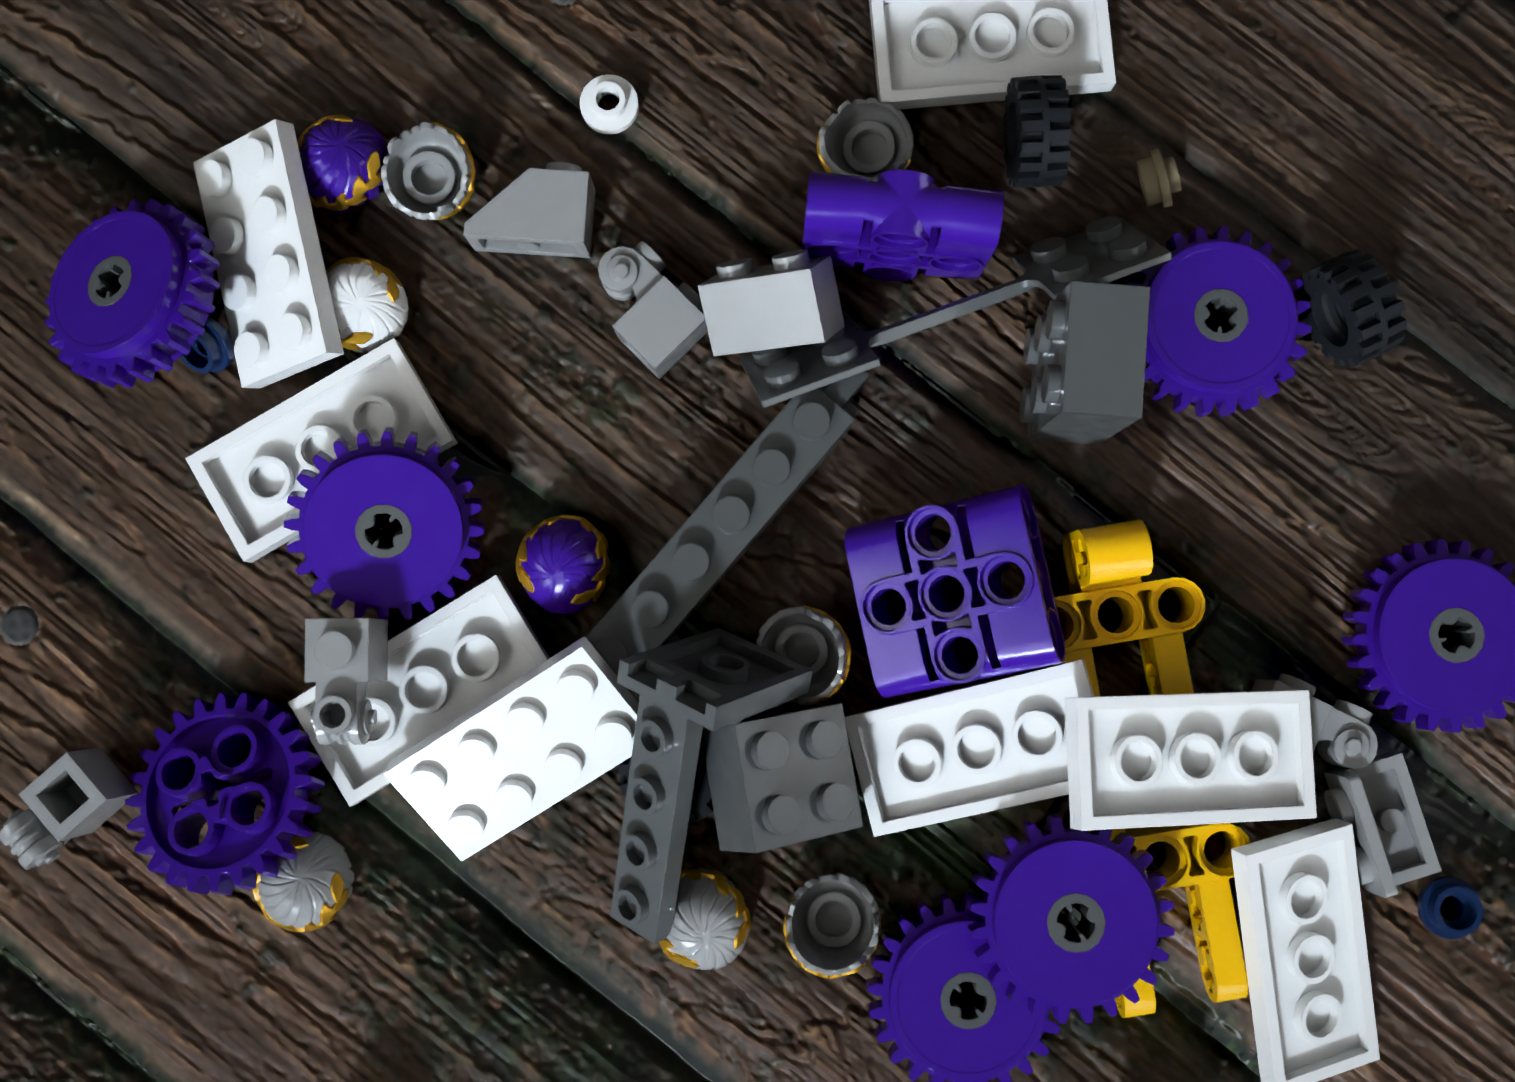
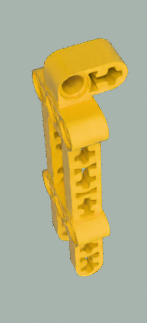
(1109, 565)

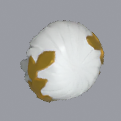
(366, 303)

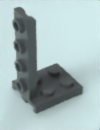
(682, 688)

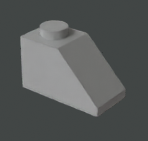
(538, 214)

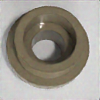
(1158, 178)

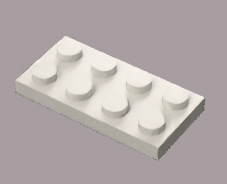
(972, 48)
(268, 255)
(257, 464)
(432, 679)
(966, 749)
(519, 750)
(1189, 759)
(1306, 953)

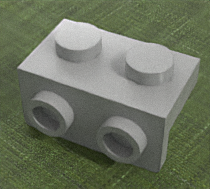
(1386, 822)

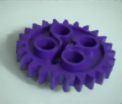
(234, 841)

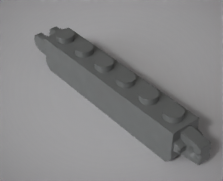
(727, 522)

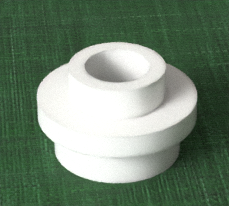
(612, 120)

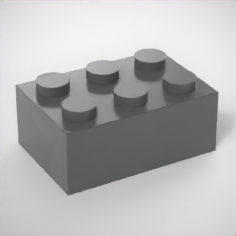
(1086, 363)

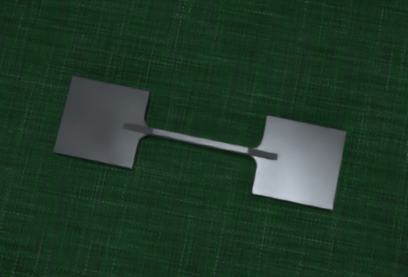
(1099, 254)

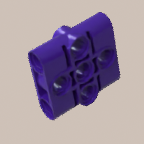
(902, 225)
(984, 539)

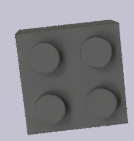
(781, 779)

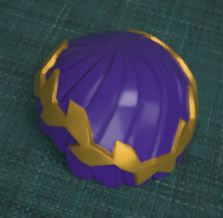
(341, 162)
(563, 563)

